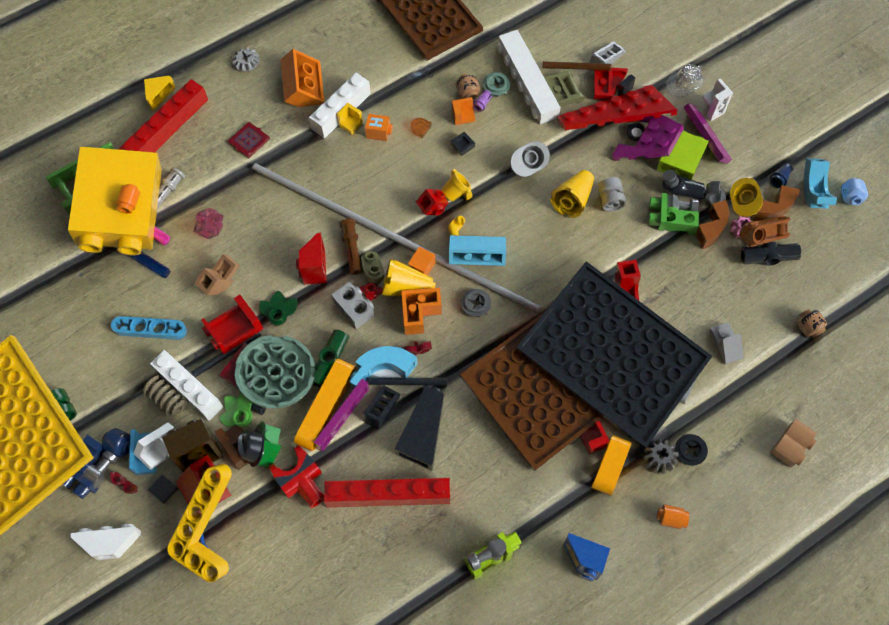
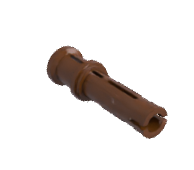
(350, 237)

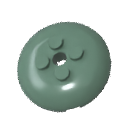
(269, 356)

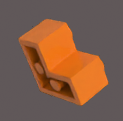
(419, 304)

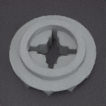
(240, 64)

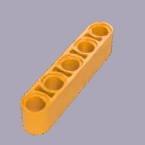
(325, 404)

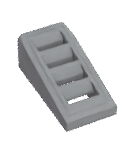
(606, 55)

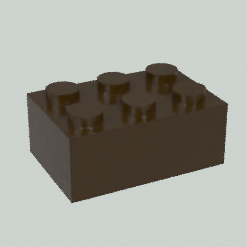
(191, 444)

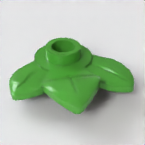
(235, 410)

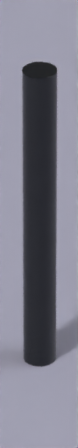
(220, 357)
(407, 381)

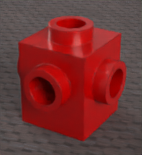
(432, 202)

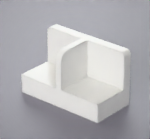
(717, 99)
(151, 448)

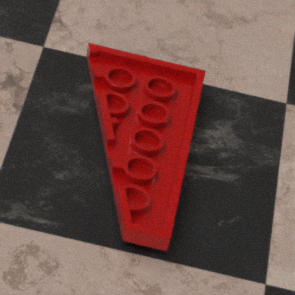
(620, 109)

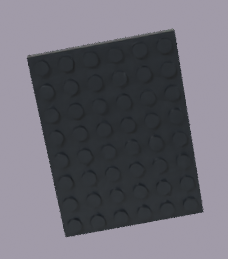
(614, 354)

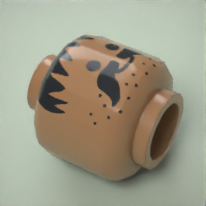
(467, 86)
(811, 323)

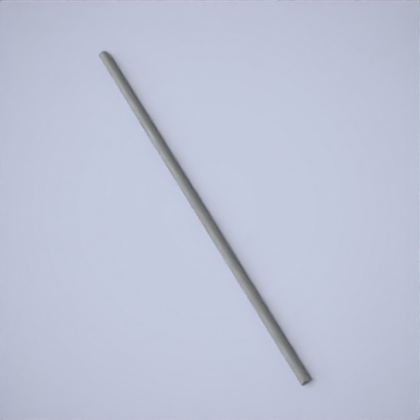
(401, 240)

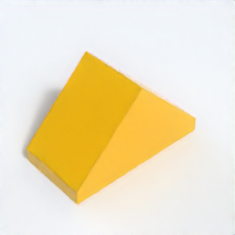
(157, 90)

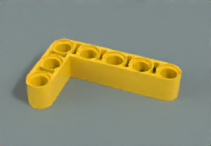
(198, 522)

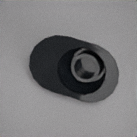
(251, 445)

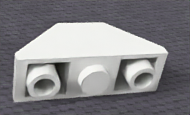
(106, 542)

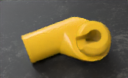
(455, 225)

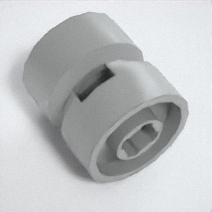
(611, 194)

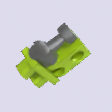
(494, 553)

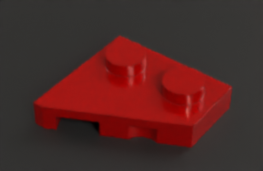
(607, 82)

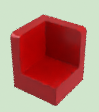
(595, 438)

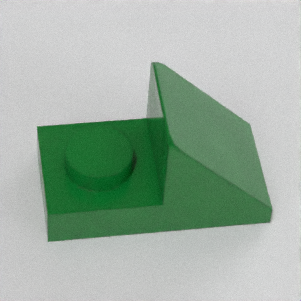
(271, 446)

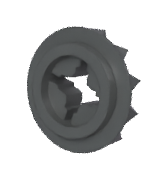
(471, 296)

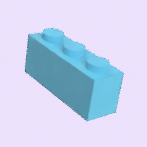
(477, 250)

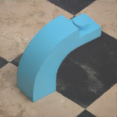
(816, 184)
(383, 358)

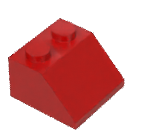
(312, 261)

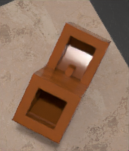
(784, 200)
(710, 232)

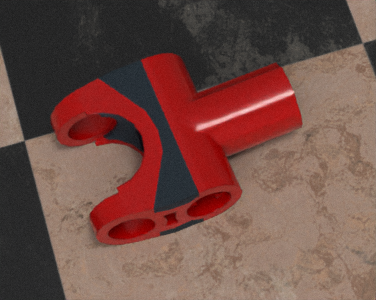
(300, 479)

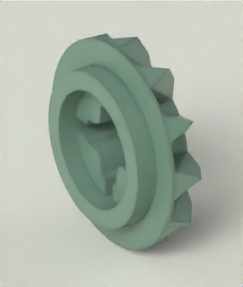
(501, 80)

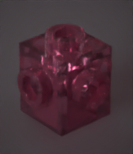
(208, 223)

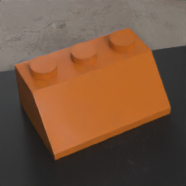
(301, 79)

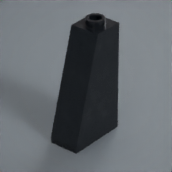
(421, 433)

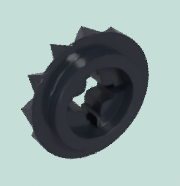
(692, 441)

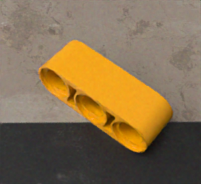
(611, 465)

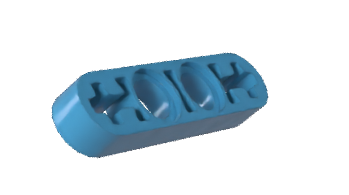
(148, 331)

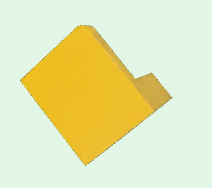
(349, 118)

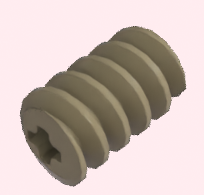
(164, 397)

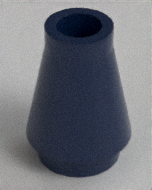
(781, 176)

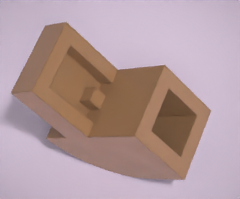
(219, 278)

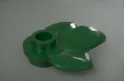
(278, 306)

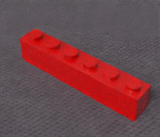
(167, 119)
(387, 492)

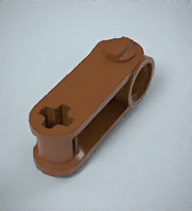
(765, 230)

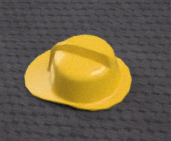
(746, 197)

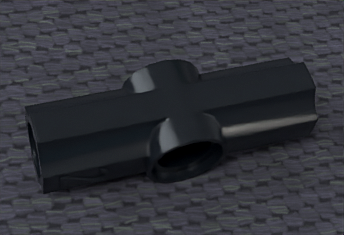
(770, 253)

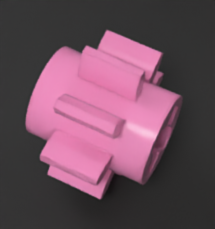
(737, 224)

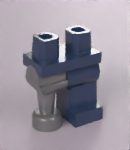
(91, 476)

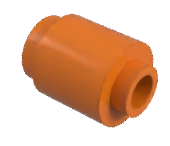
(127, 198)
(673, 516)

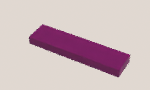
(707, 133)
(341, 415)

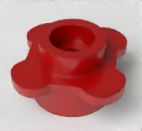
(371, 294)

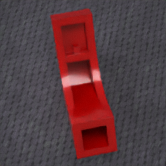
(628, 277)

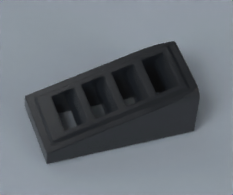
(372, 416)

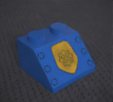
(586, 556)

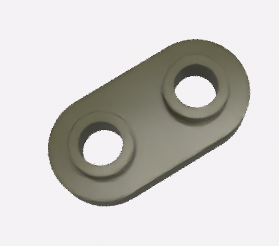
(372, 267)

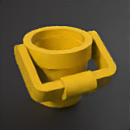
(457, 186)

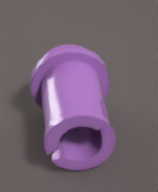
(480, 103)

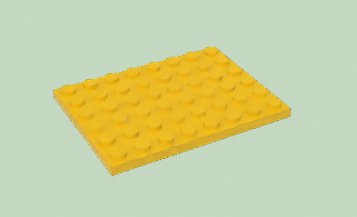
(35, 437)

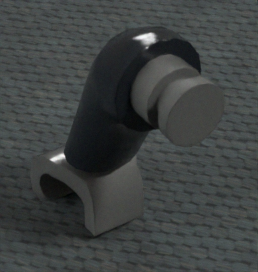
(686, 187)

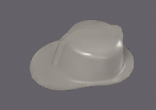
(530, 158)

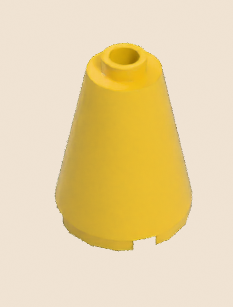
(573, 194)
(402, 277)

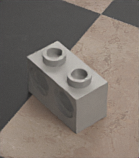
(350, 306)

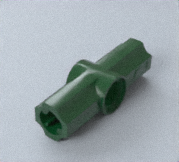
(333, 348)

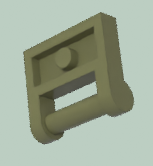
(560, 90)

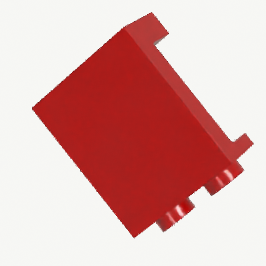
(232, 326)

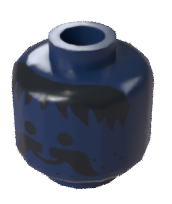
(116, 442)

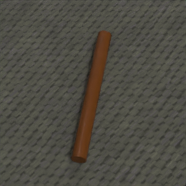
(578, 66)

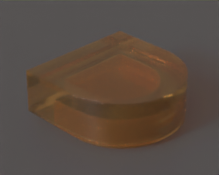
(420, 126)

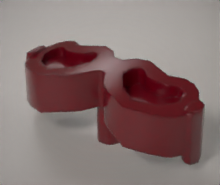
(422, 348)
(119, 480)

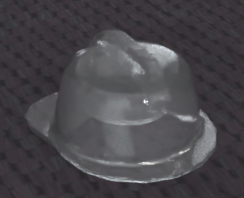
(685, 81)

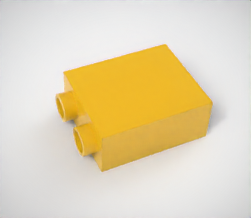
(97, 184)

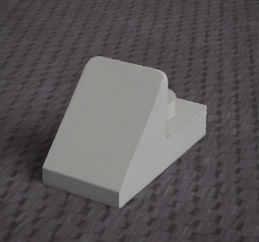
(727, 343)

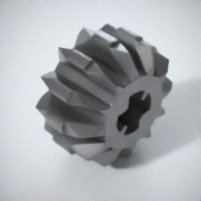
(668, 456)

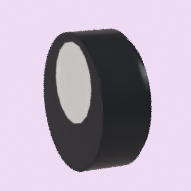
(635, 131)

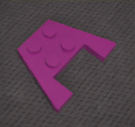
(655, 141)

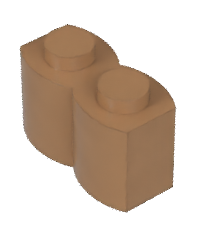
(794, 443)

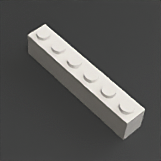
(528, 77)

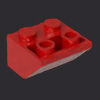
(192, 476)

